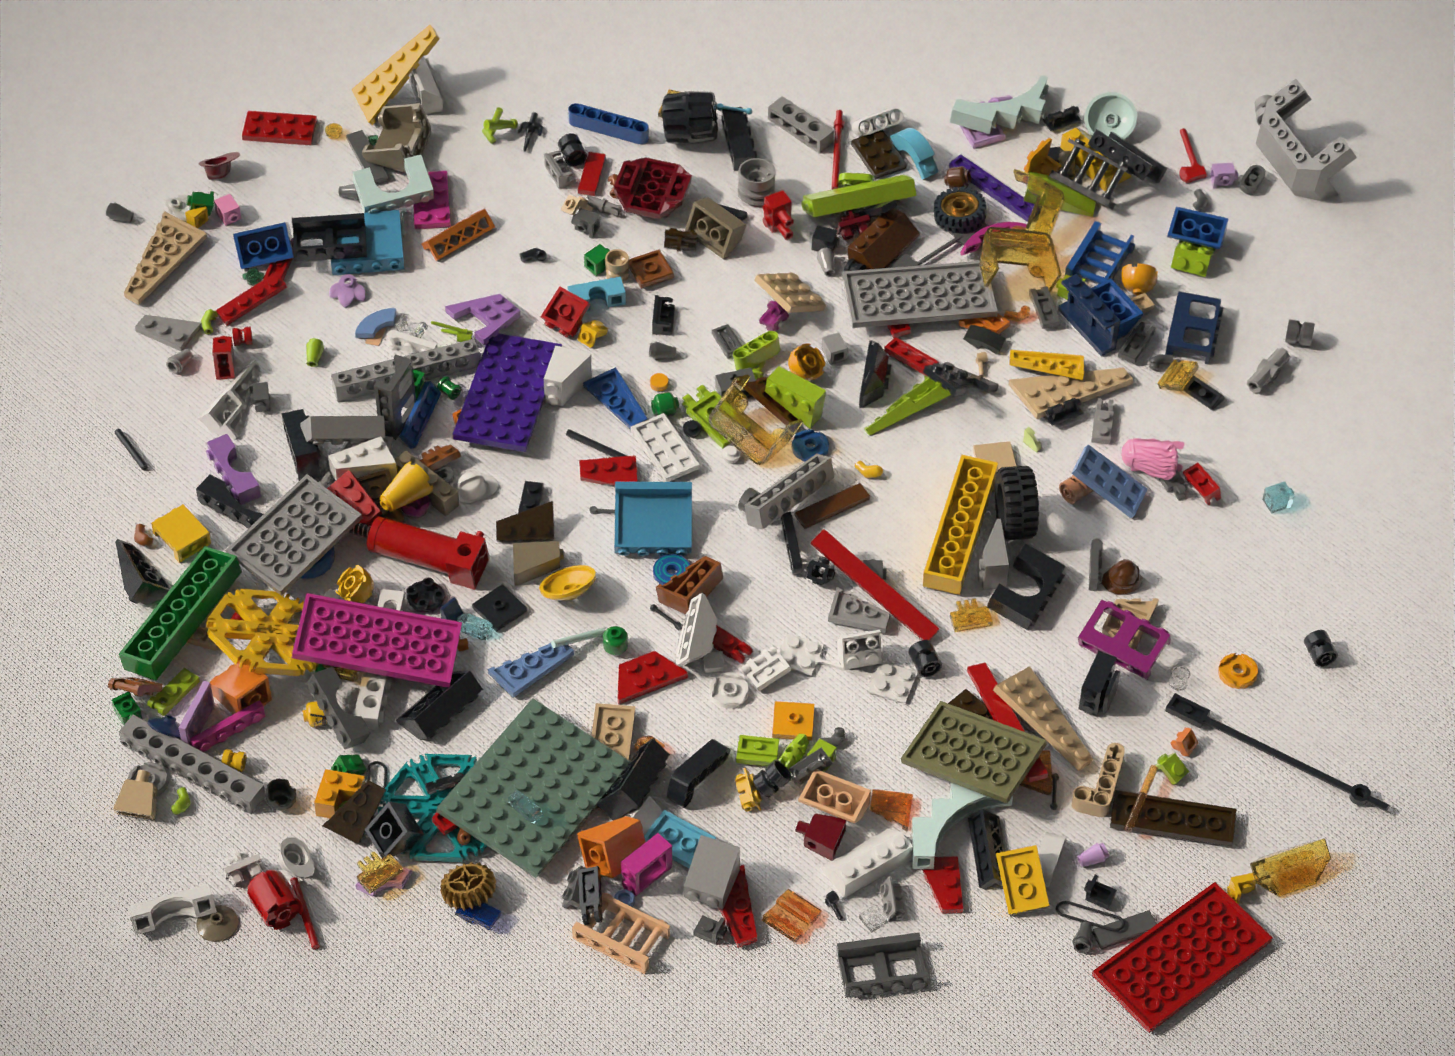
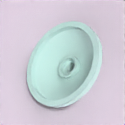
(1111, 106)

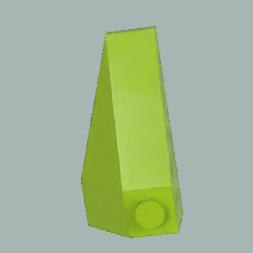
(1074, 200)

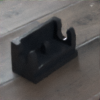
(663, 316)

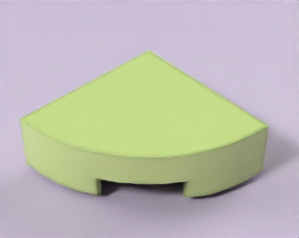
(1030, 440)

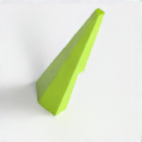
(915, 400)

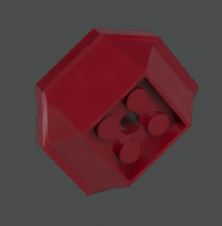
(651, 187)

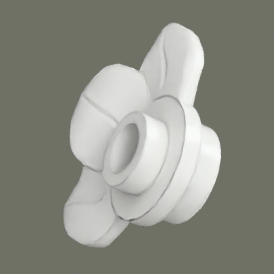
(177, 206)

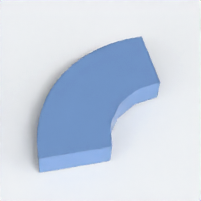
(374, 322)

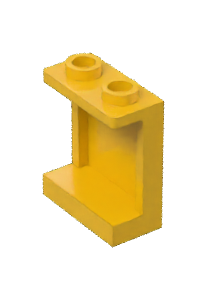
(181, 532)

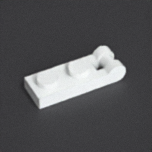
(408, 343)

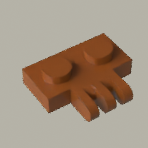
(440, 456)

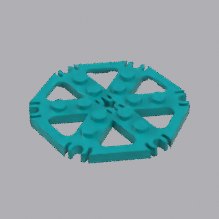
(426, 805)

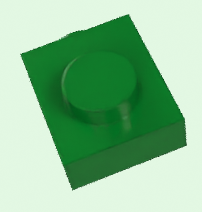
(349, 764)

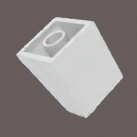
(566, 374)

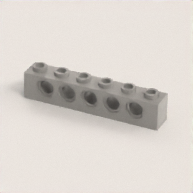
(789, 491)

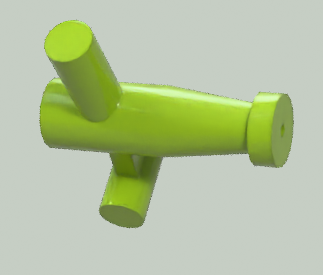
(496, 123)

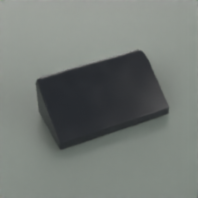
(1203, 393)

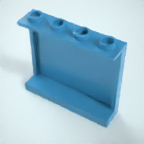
(382, 244)
(653, 518)

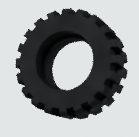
(1017, 502)

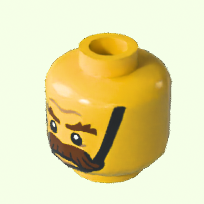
(314, 715)

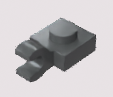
(1176, 485)

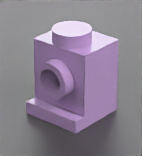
(1223, 174)

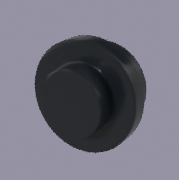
(692, 428)

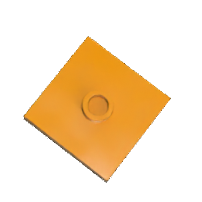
(792, 719)

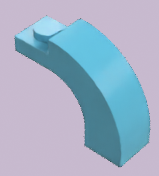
(919, 150)

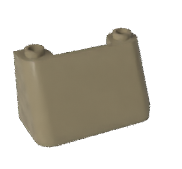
(402, 136)

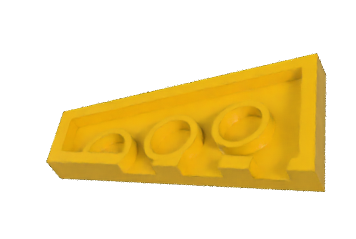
(1052, 363)

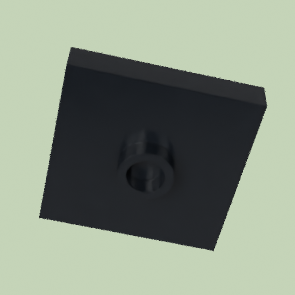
(499, 607)

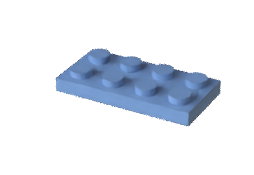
(1109, 481)

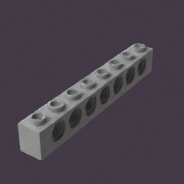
(432, 362)
(217, 772)

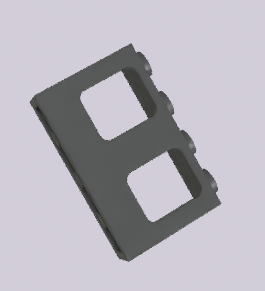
(396, 395)
(879, 954)

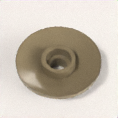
(218, 930)

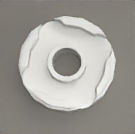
(726, 699)

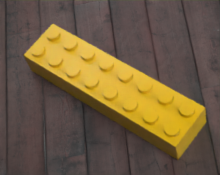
(960, 524)

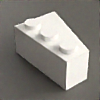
(363, 459)

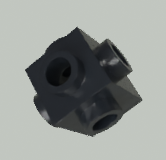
(814, 570)

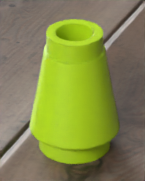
(314, 350)

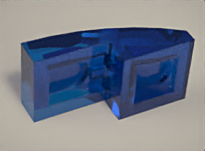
(484, 916)

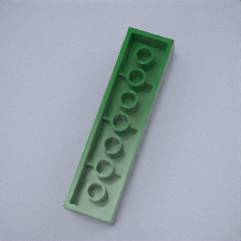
(180, 613)

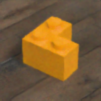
(334, 790)

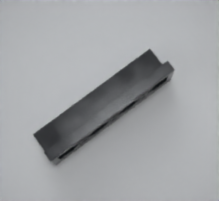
(985, 847)

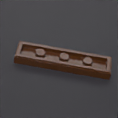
(832, 505)

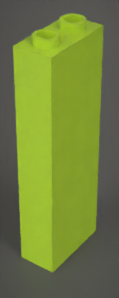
(859, 195)

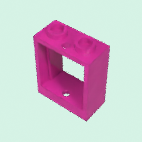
(646, 864)

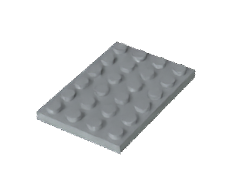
(294, 534)

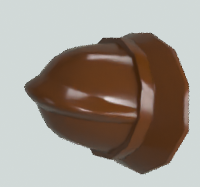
(1122, 577)

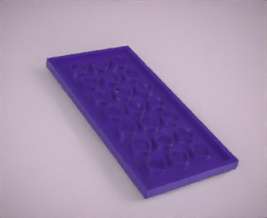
(505, 393)

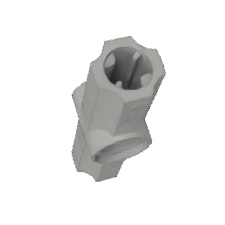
(1268, 370)

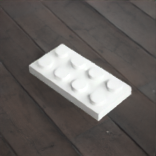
(665, 448)

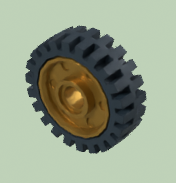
(960, 210)

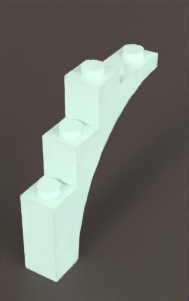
(1007, 113)
(945, 813)

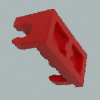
(1202, 483)

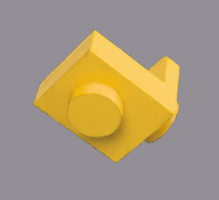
(590, 331)

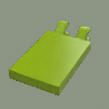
(702, 409)

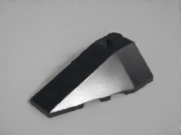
(138, 576)

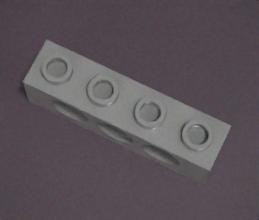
(800, 124)

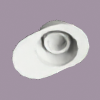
(475, 487)
(296, 858)

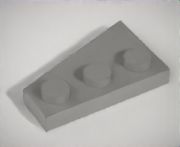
(168, 331)
(851, 612)

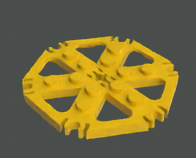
(257, 628)

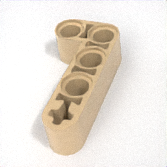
(1101, 795)

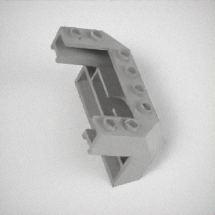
(1300, 172)

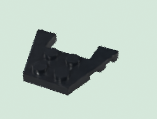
(955, 378)

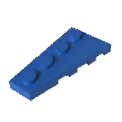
(616, 397)

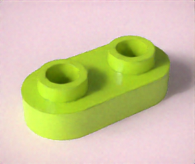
(849, 179)

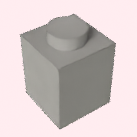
(834, 348)

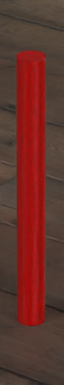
(305, 914)

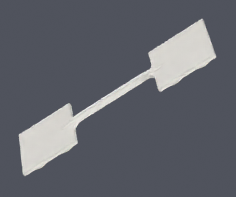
(887, 681)

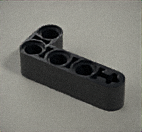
(696, 770)

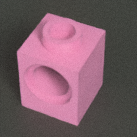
(227, 209)

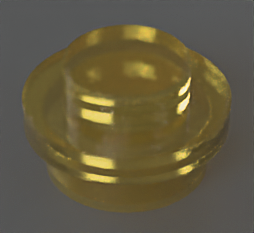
(333, 130)

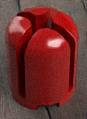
(274, 899)

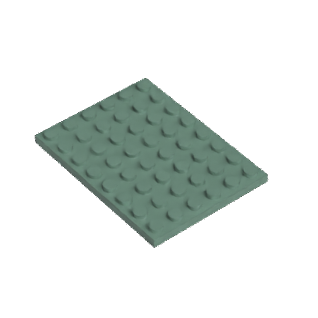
(549, 764)

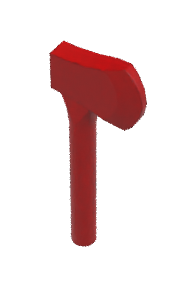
(1195, 172)

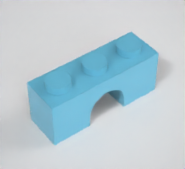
(609, 290)

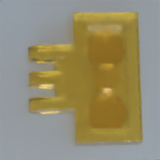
(970, 616)
(377, 871)

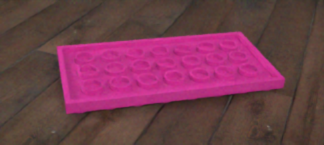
(377, 640)

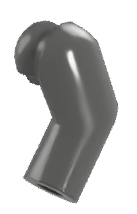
(1160, 359)

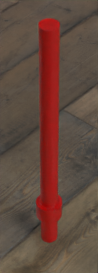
(838, 126)

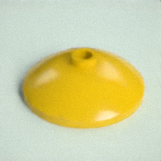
(568, 583)

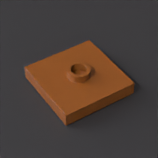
(650, 268)

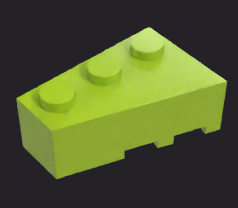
(796, 395)

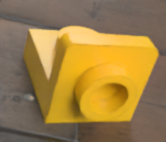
(1240, 884)

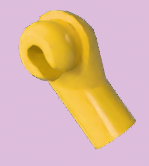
(869, 471)

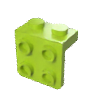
(1192, 258)

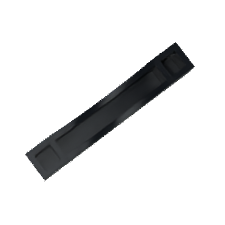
(215, 494)

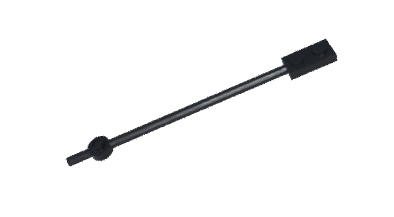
(1198, 715)

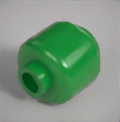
(664, 403)
(615, 640)

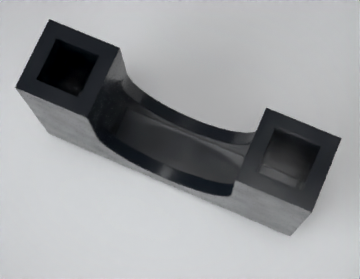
(1024, 609)

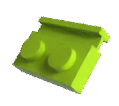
(756, 750)

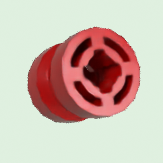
(238, 336)

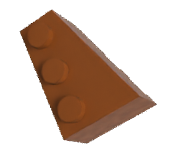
(697, 579)

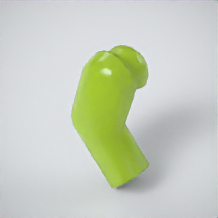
(206, 319)
(182, 803)

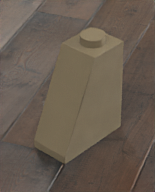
(535, 560)

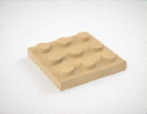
(790, 292)

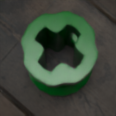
(448, 387)

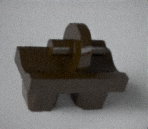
(680, 239)

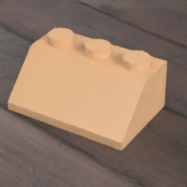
(836, 796)

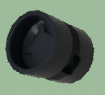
(572, 150)
(1320, 648)
(925, 658)
(775, 776)

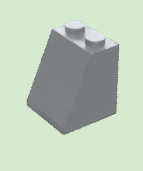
(712, 872)

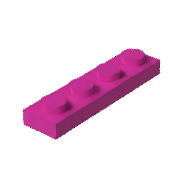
(228, 727)

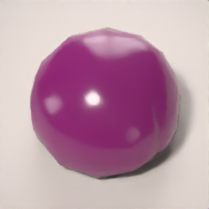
(417, 508)

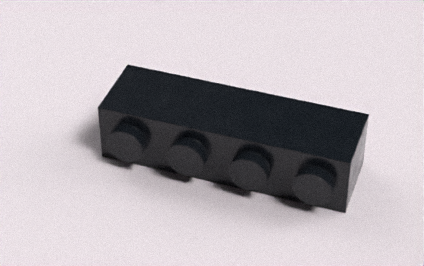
(738, 137)

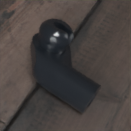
(535, 254)

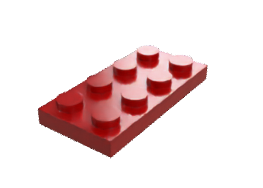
(279, 128)

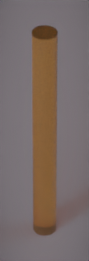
(1141, 798)

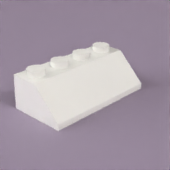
(425, 88)
(868, 861)

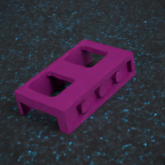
(1119, 644)

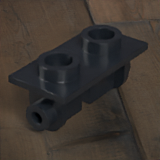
(1062, 119)
(1057, 414)

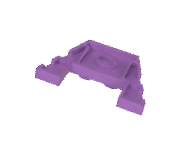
(492, 311)

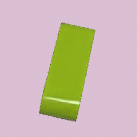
(757, 351)

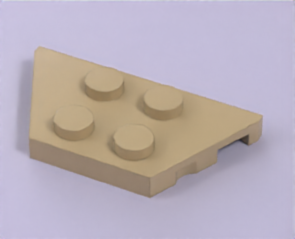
(1139, 608)

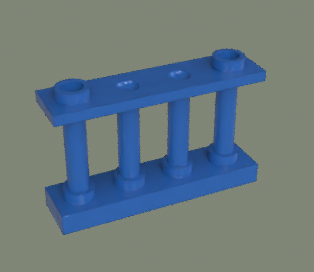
(1088, 245)

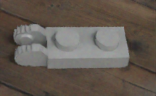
(1102, 423)

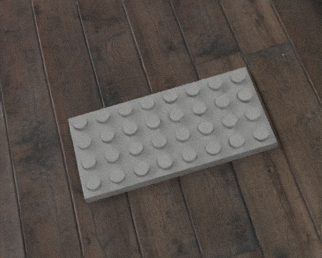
(917, 294)

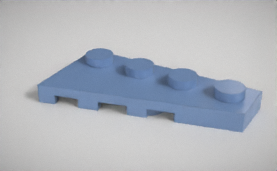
(523, 672)

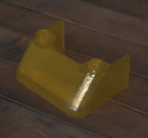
(1047, 204)
(1019, 248)
(742, 431)

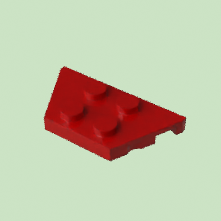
(646, 675)

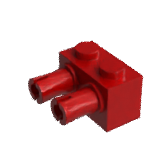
(777, 214)

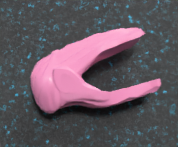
(1153, 457)

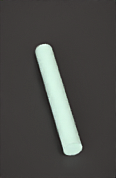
(577, 638)

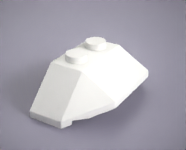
(696, 631)

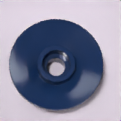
(165, 725)

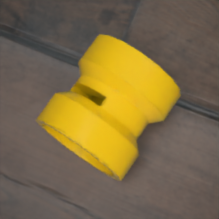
(234, 760)

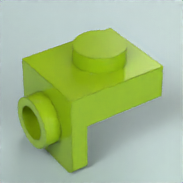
(1172, 767)

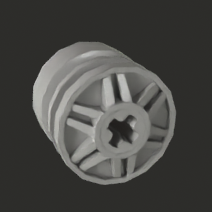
(756, 181)

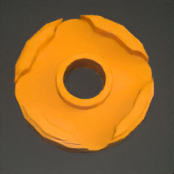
(1234, 679)

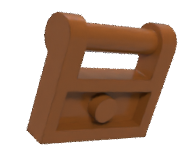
(135, 685)

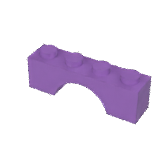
(241, 484)

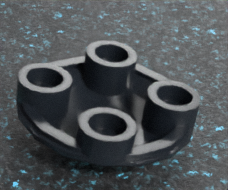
(425, 595)

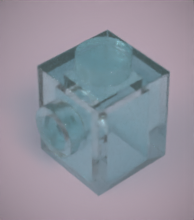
(1278, 497)

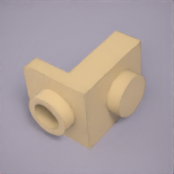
(573, 204)

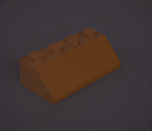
(883, 240)

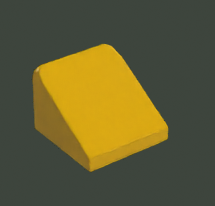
(197, 216)

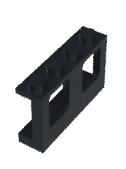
(329, 229)

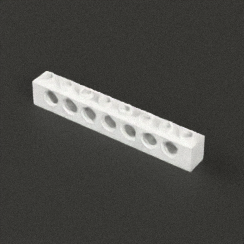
(379, 683)

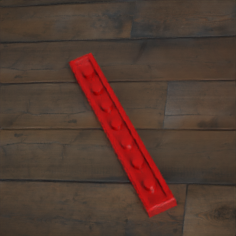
(874, 586)
(1000, 710)

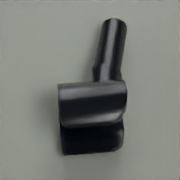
(830, 900)

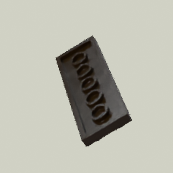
(1176, 818)

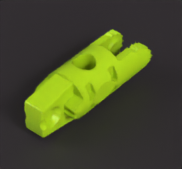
(794, 751)

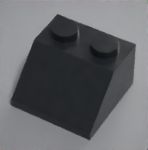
(394, 830)

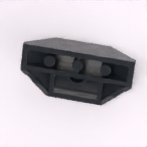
(875, 374)

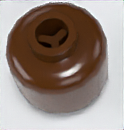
(958, 177)

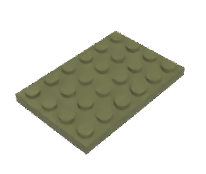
(973, 752)

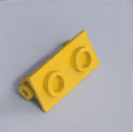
(752, 796)

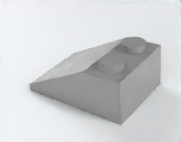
(994, 561)

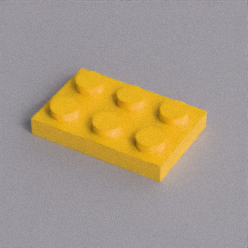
(1022, 880)

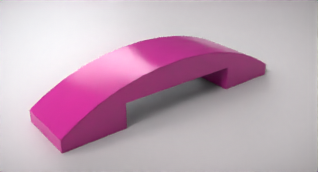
(976, 239)

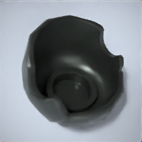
(280, 794)

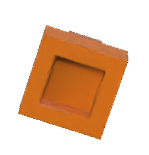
(1185, 742)

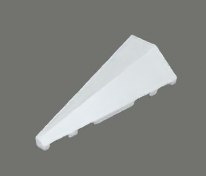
(227, 410)

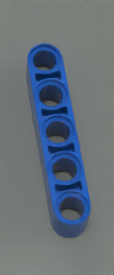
(608, 123)

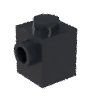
(825, 238)

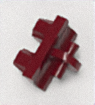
(852, 222)

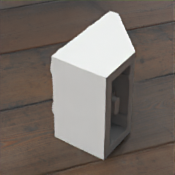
(860, 649)

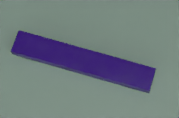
(995, 188)

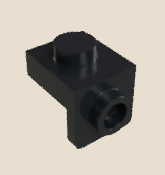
(1099, 893)

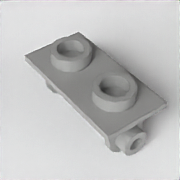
(890, 892)

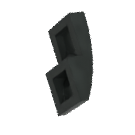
(981, 336)

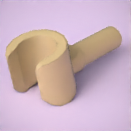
(980, 359)

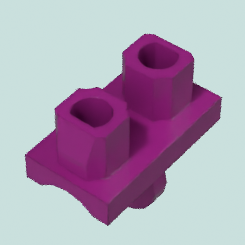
(773, 316)

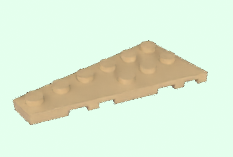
(164, 253)
(1050, 390)
(1034, 704)

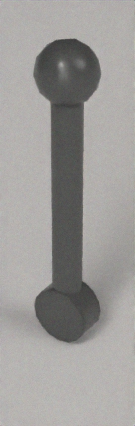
(593, 510)

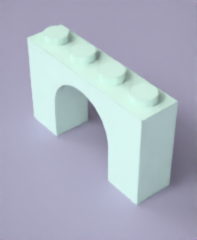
(375, 200)

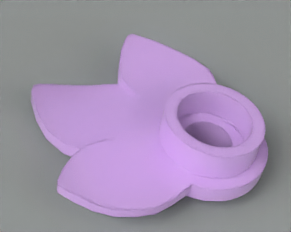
(347, 292)

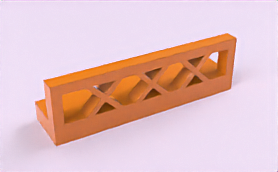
(460, 226)

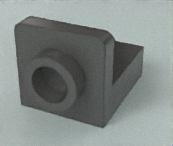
(710, 929)

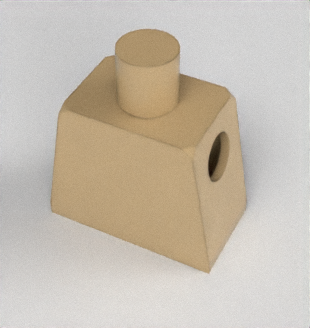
(137, 797)

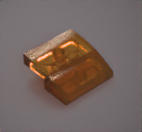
(791, 915)

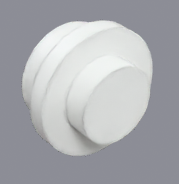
(731, 454)

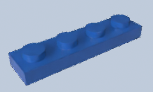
(420, 415)

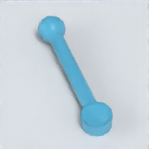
(720, 107)

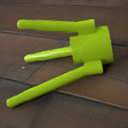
(462, 334)

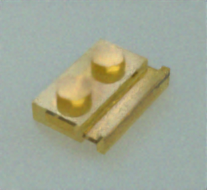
(1178, 375)

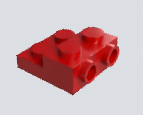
(565, 312)

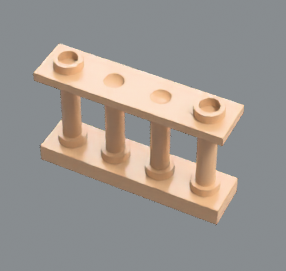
(620, 950)

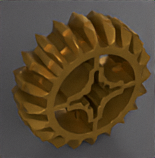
(468, 886)

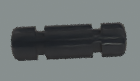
(443, 783)

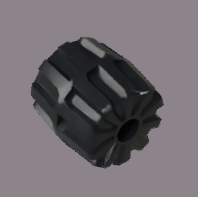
(690, 117)

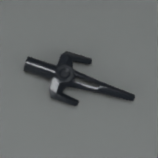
(530, 127)

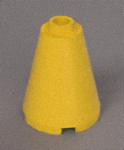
(406, 487)

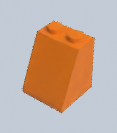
(240, 688)
(611, 844)

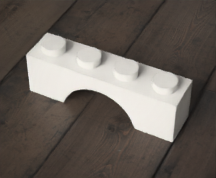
(192, 902)

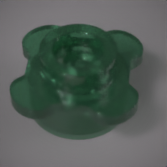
(253, 276)

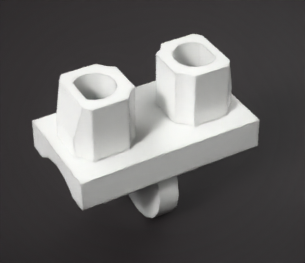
(234, 871)

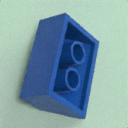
(1198, 227)
(264, 245)
(1119, 304)

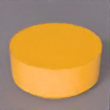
(659, 382)

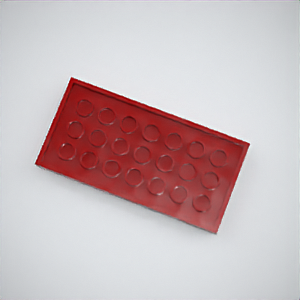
(1182, 957)

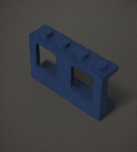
(1090, 316)
(1183, 320)

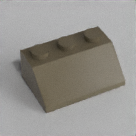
(715, 227)

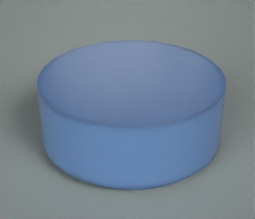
(625, 897)

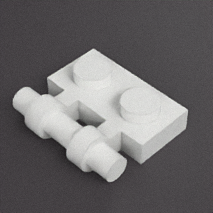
(768, 672)

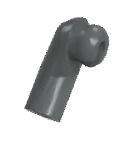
(1201, 201)
(836, 738)

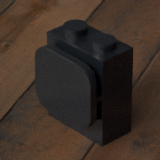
(1099, 685)

